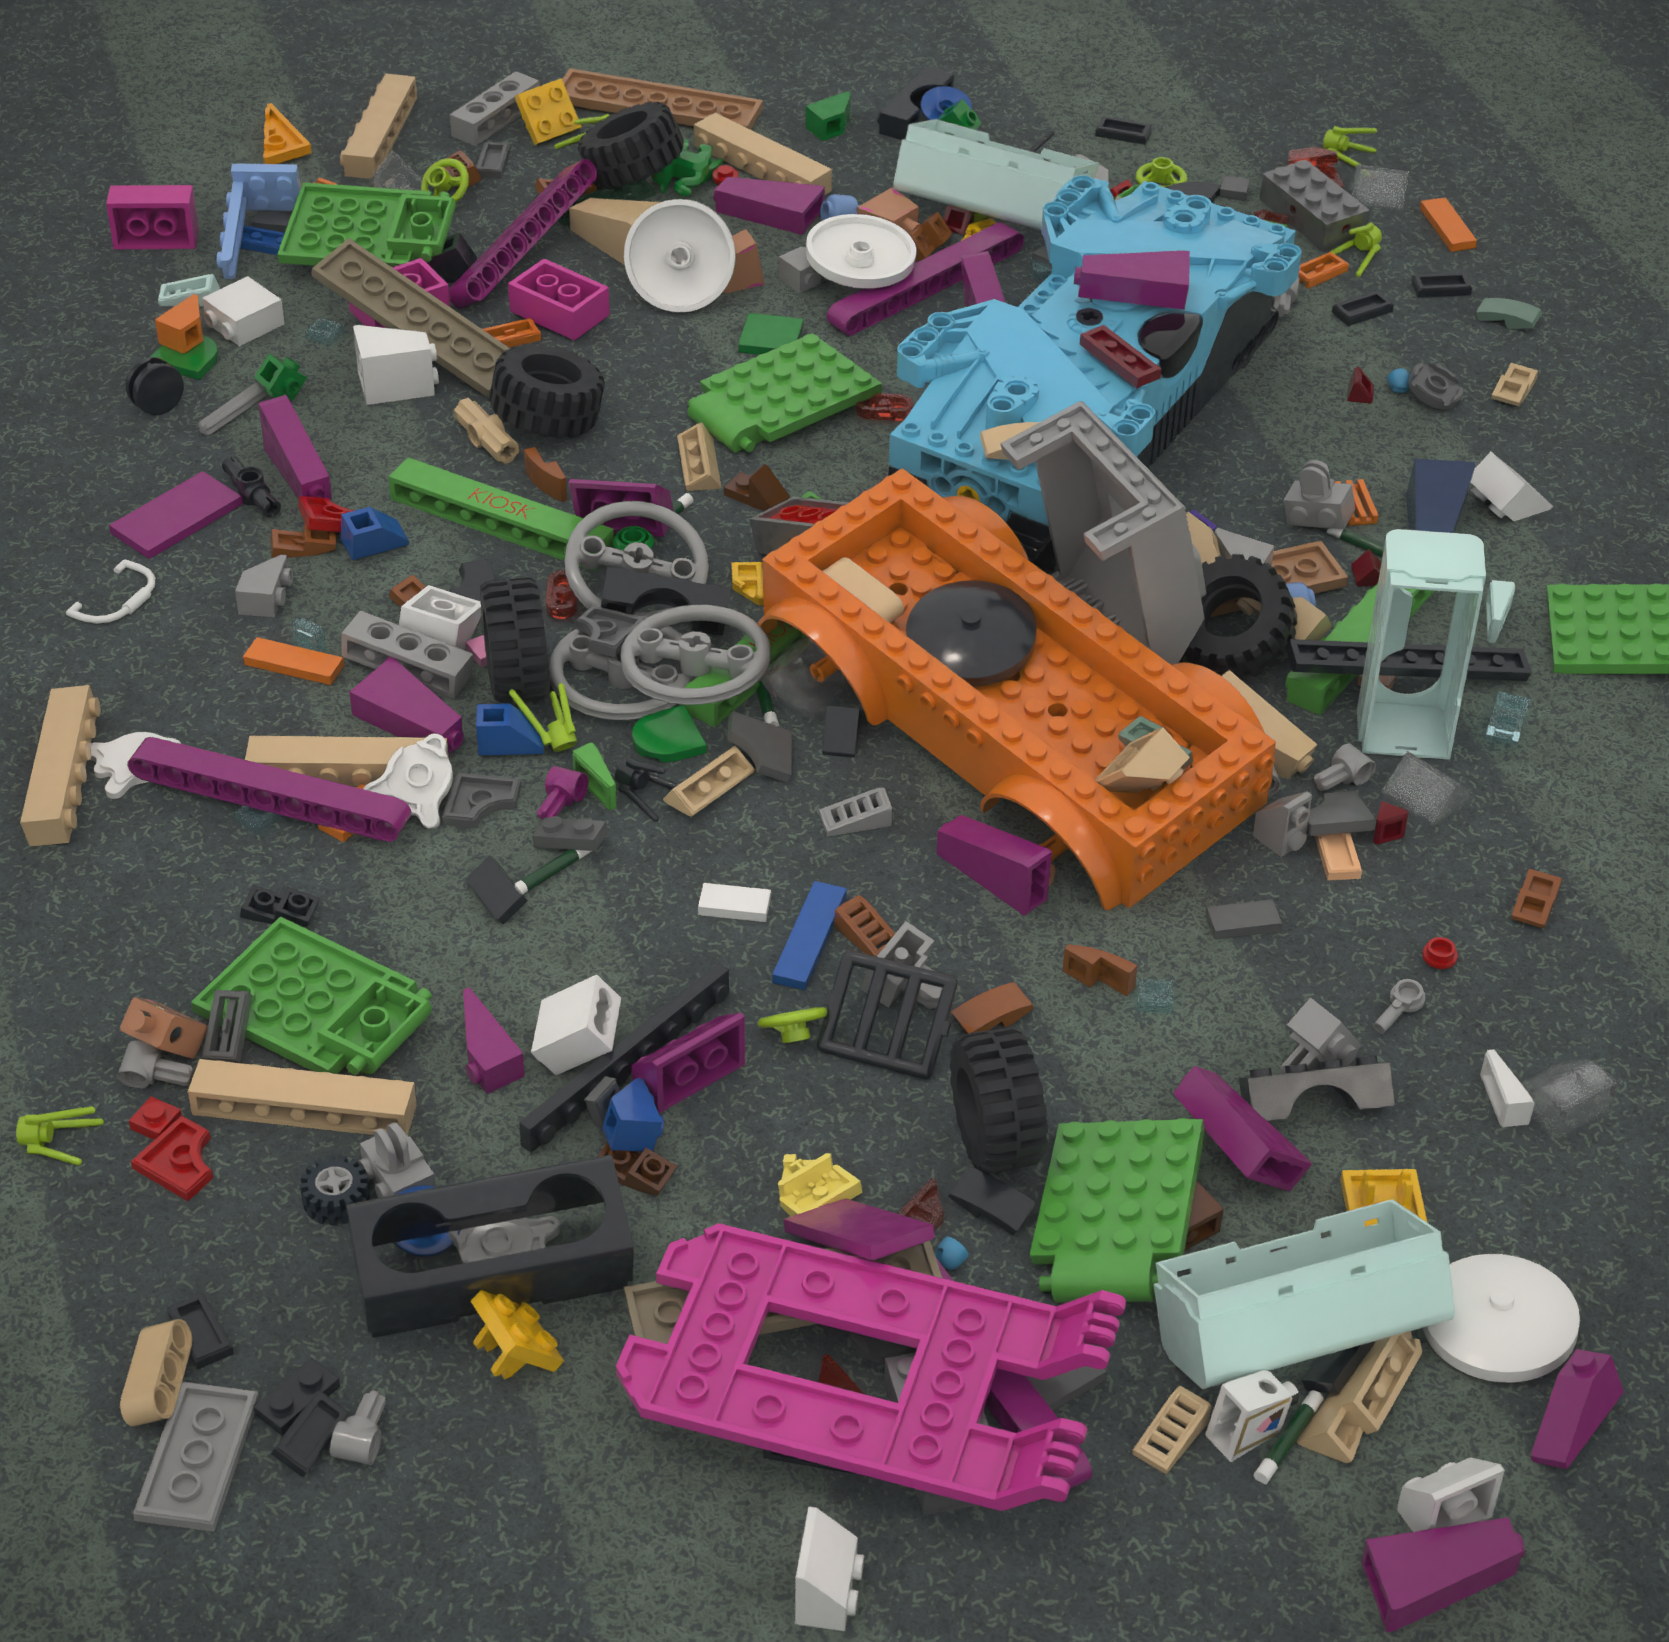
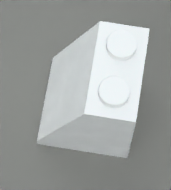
(394, 364)

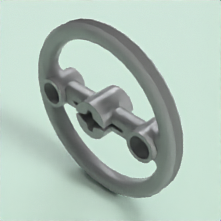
(636, 556)
(575, 649)
(695, 654)

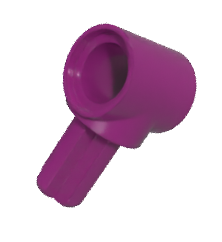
(562, 788)

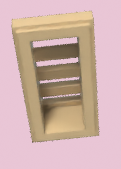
(1186, 1409)

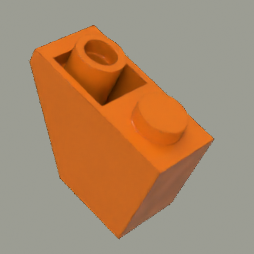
(181, 326)

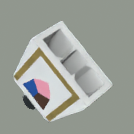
(1249, 1412)

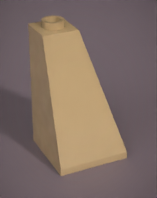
(606, 222)
(1292, 746)

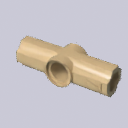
(486, 430)

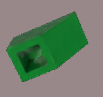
(829, 116)

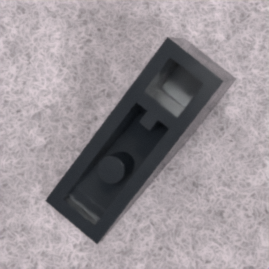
(454, 259)

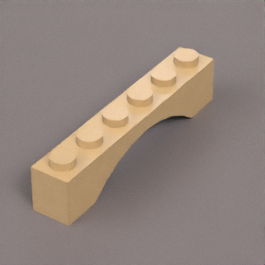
(1311, 622)

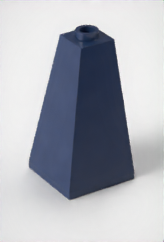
(1437, 494)

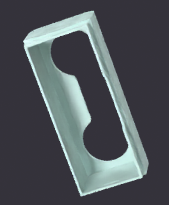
(985, 176)
(1427, 719)
(1305, 1297)

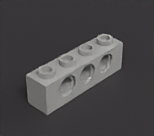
(490, 109)
(432, 662)

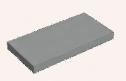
(196, 1457)

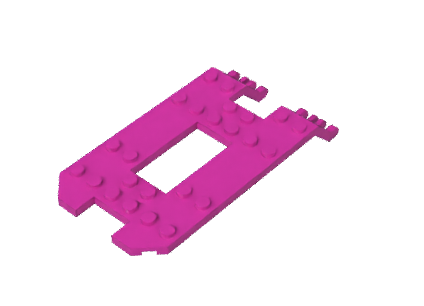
(934, 1429)

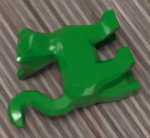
(689, 168)

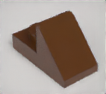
(759, 490)

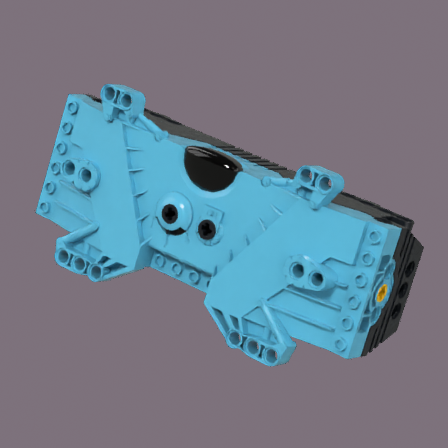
(1026, 361)

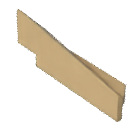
(1363, 1399)

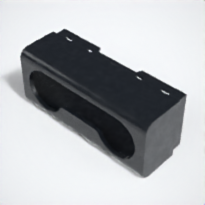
(440, 1296)

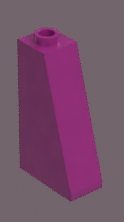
(770, 203)
(1136, 278)
(980, 279)
(292, 449)
(404, 705)
(997, 861)
(1241, 1131)
(1438, 1567)

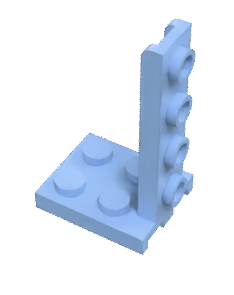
(254, 189)

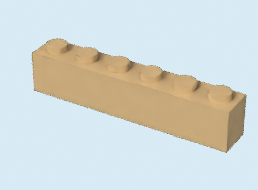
(379, 125)
(758, 153)
(334, 759)
(60, 766)
(300, 1097)

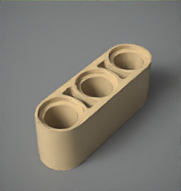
(866, 588)
(156, 1372)

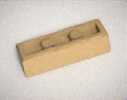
(698, 459)
(710, 782)

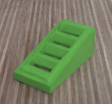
(601, 784)

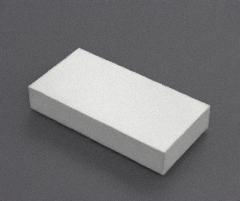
(734, 902)

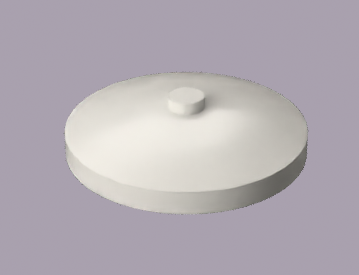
(860, 251)
(679, 255)
(1508, 1319)

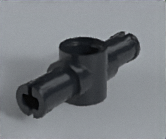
(251, 486)

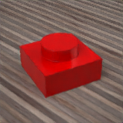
(154, 1118)

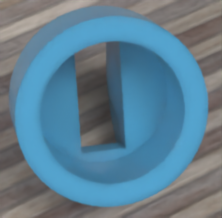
(1398, 380)
(951, 1253)

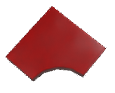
(321, 513)
(176, 1159)

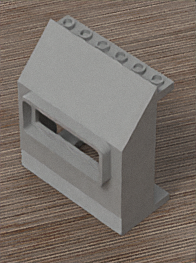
(1115, 530)

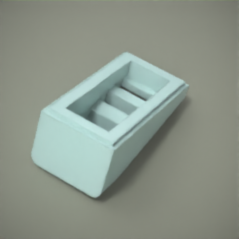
(185, 288)
(1497, 607)

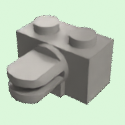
(1318, 500)
(911, 948)
(1319, 1038)
(394, 1162)

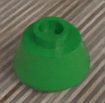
(631, 535)

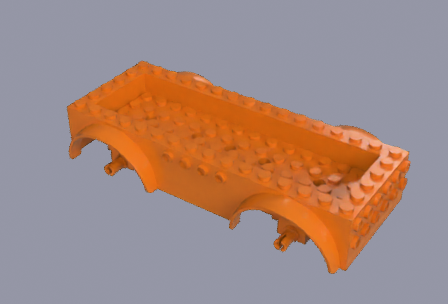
(1050, 723)

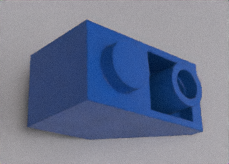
(370, 532)
(505, 731)
(633, 1119)

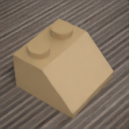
(1144, 764)

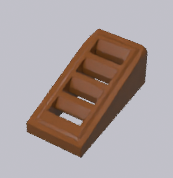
(473, 173)
(859, 912)

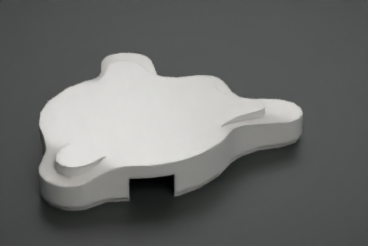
(112, 761)
(418, 777)
(504, 1238)

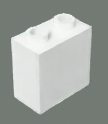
(243, 311)
(576, 1025)

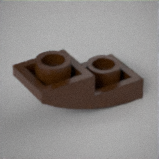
(642, 1171)

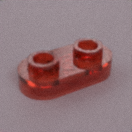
(885, 407)
(560, 598)

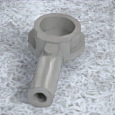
(1405, 997)

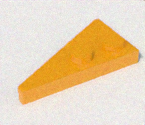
(281, 138)

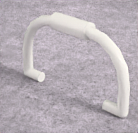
(129, 606)

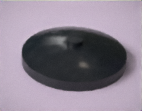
(975, 630)

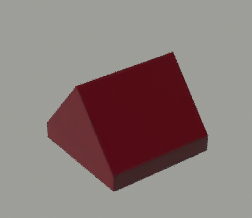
(958, 219)
(1360, 387)
(1366, 569)
(1390, 823)

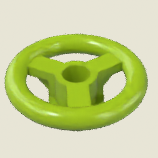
(1161, 172)
(442, 181)
(792, 1024)

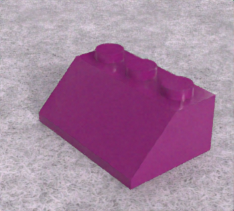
(592, 494)
(693, 1060)

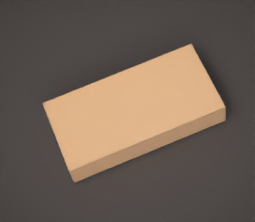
(1339, 856)

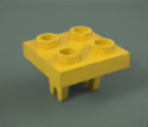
(547, 111)
(1375, 1186)
(516, 1332)

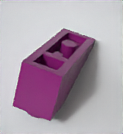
(491, 1053)
(1577, 1406)

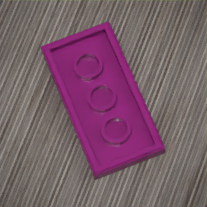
(175, 514)
(859, 1229)

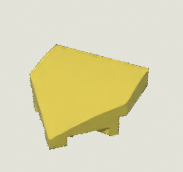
(814, 1184)

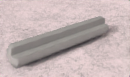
(232, 409)

